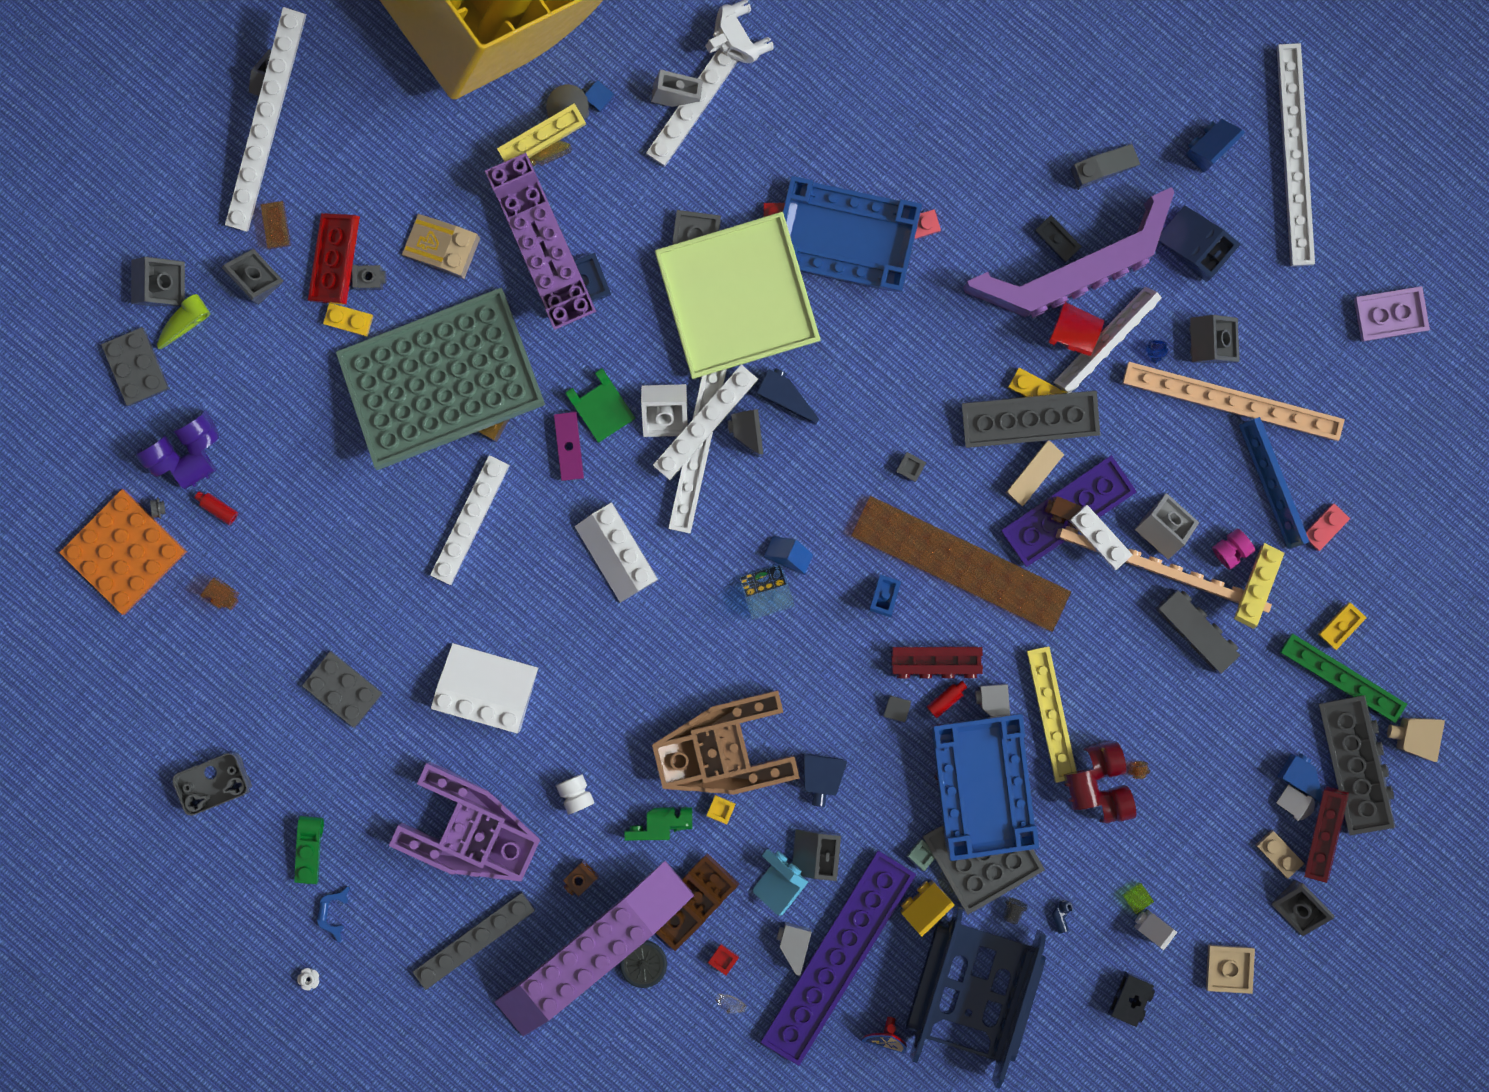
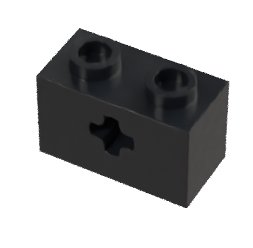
(1131, 987)

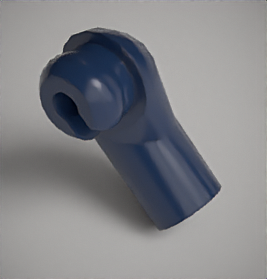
(1059, 915)

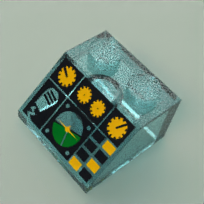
(766, 591)

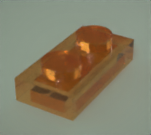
(275, 225)

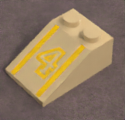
(441, 245)

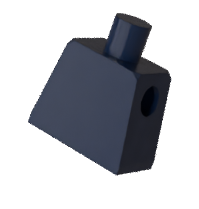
(822, 776)

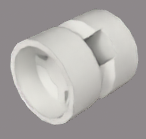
(575, 794)

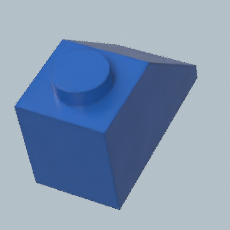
(1301, 775)

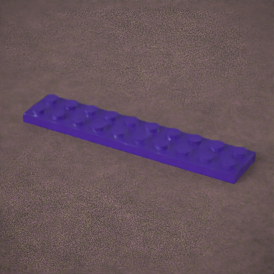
(838, 958)

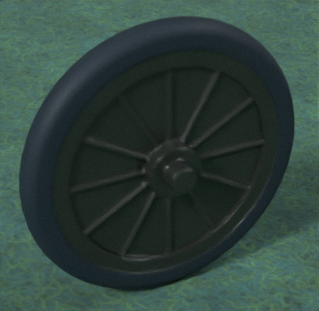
(644, 965)

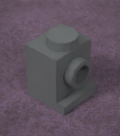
(377, 281)

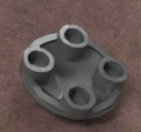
(564, 97)

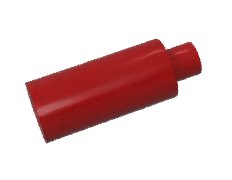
(216, 507)
(946, 699)

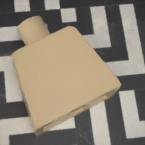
(1418, 736)

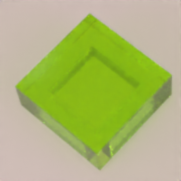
(1138, 898)

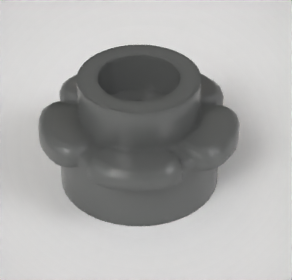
(157, 508)

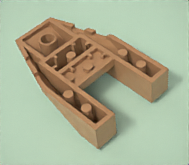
(712, 754)

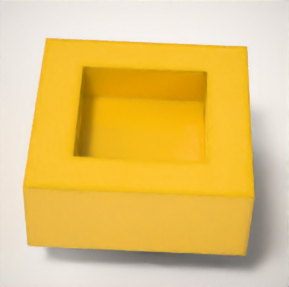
(721, 809)

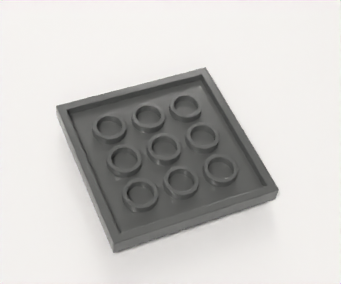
(982, 878)

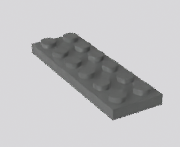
(1031, 418)

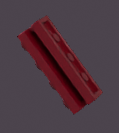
(936, 660)
(1326, 834)

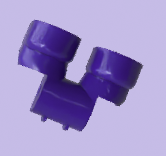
(190, 467)

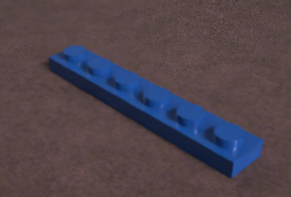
(1274, 483)

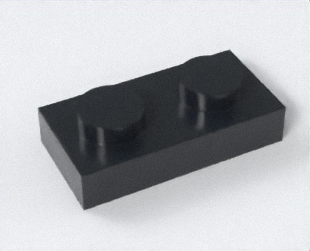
(1057, 239)

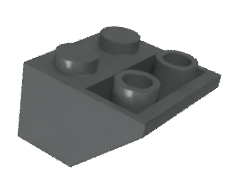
(817, 854)

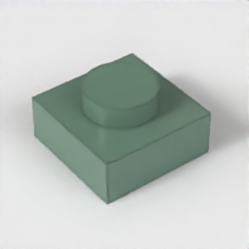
(920, 855)

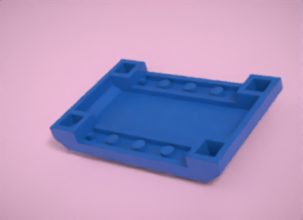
(851, 234)
(984, 787)

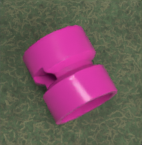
(1233, 549)

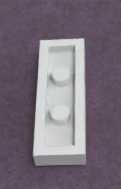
(1100, 537)

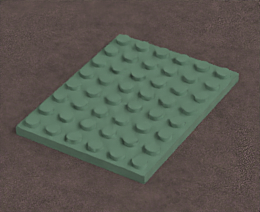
(439, 379)

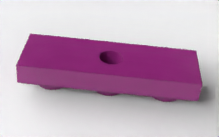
(568, 432)

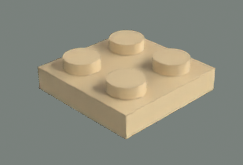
(1230, 969)

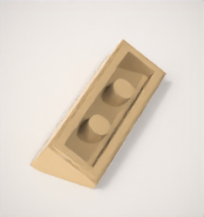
(1034, 473)

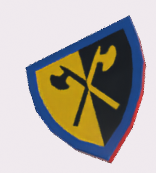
(887, 1039)

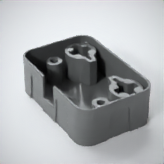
(193, 783)

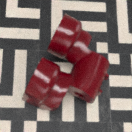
(1109, 762)

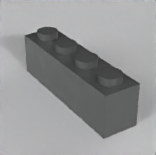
(1197, 631)

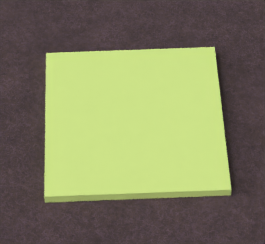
(737, 295)

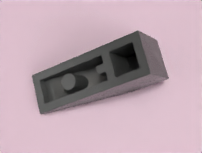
(1104, 166)

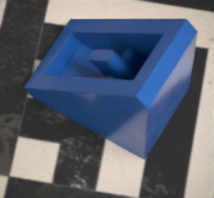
(789, 554)

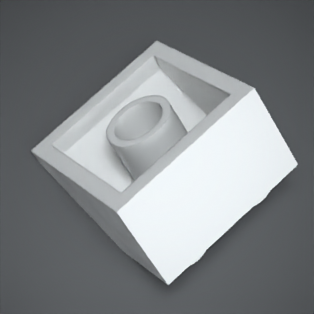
(664, 410)

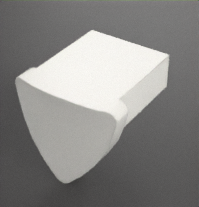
(1296, 803)

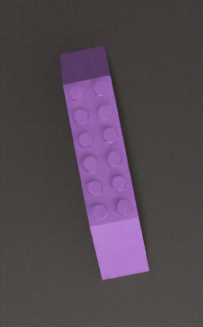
(1082, 274)
(595, 950)

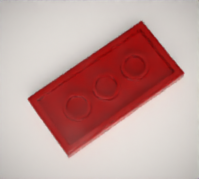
(333, 258)

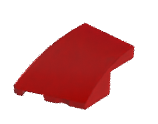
(1076, 329)

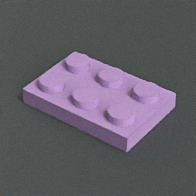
(1391, 314)

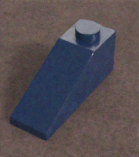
(783, 393)

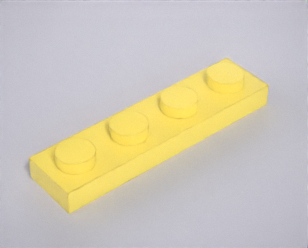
(543, 134)
(1259, 585)

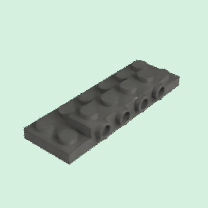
(1358, 764)

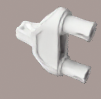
(732, 38)

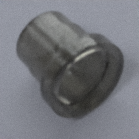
(1014, 910)

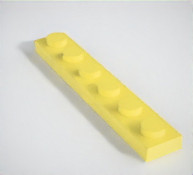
(1051, 712)

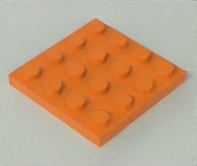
(123, 552)

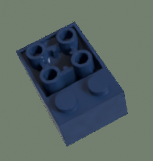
(1198, 243)

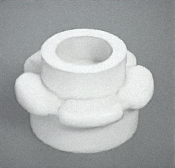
(314, 979)

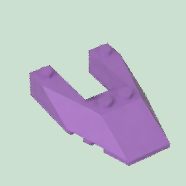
(480, 836)

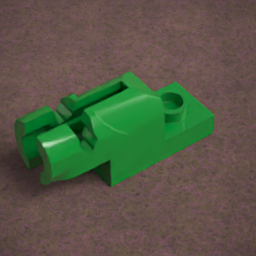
(660, 823)

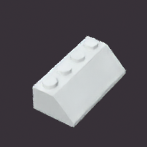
(616, 552)

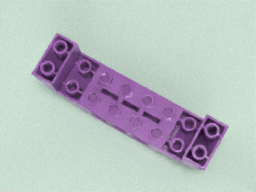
(540, 241)

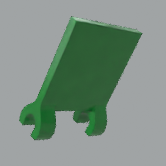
(602, 408)

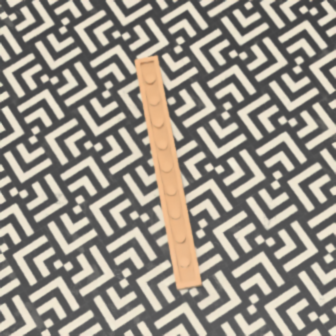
(1233, 401)
(1172, 572)

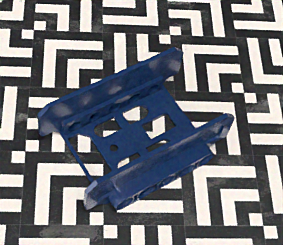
(1025, 970)

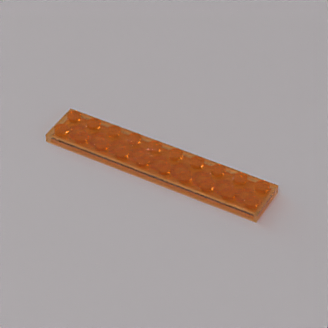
(961, 563)

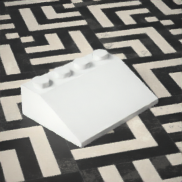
(485, 688)

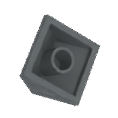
(253, 275)
(1302, 908)

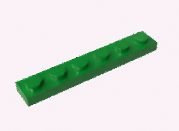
(1342, 677)

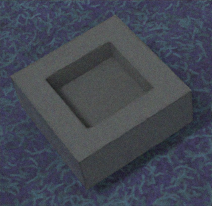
(911, 467)

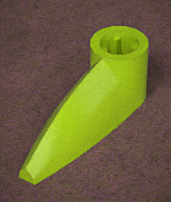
(183, 320)

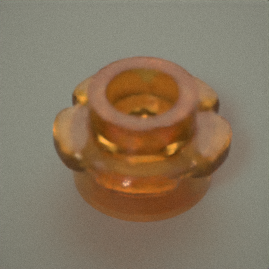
(1139, 769)

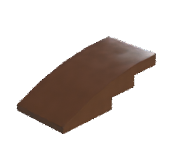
(710, 887)

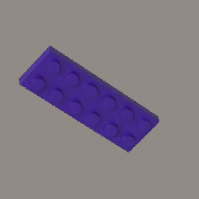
(1099, 488)

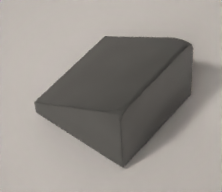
(897, 708)

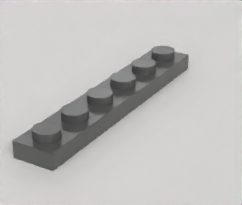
(474, 941)

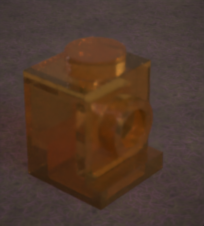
(221, 594)

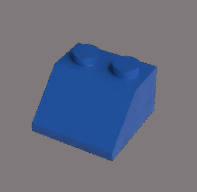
(1213, 144)

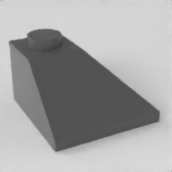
(747, 430)

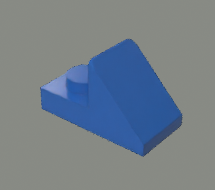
(885, 596)

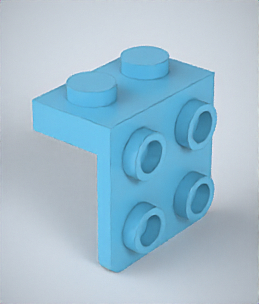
(780, 883)

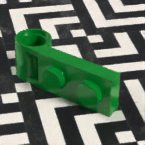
(308, 849)

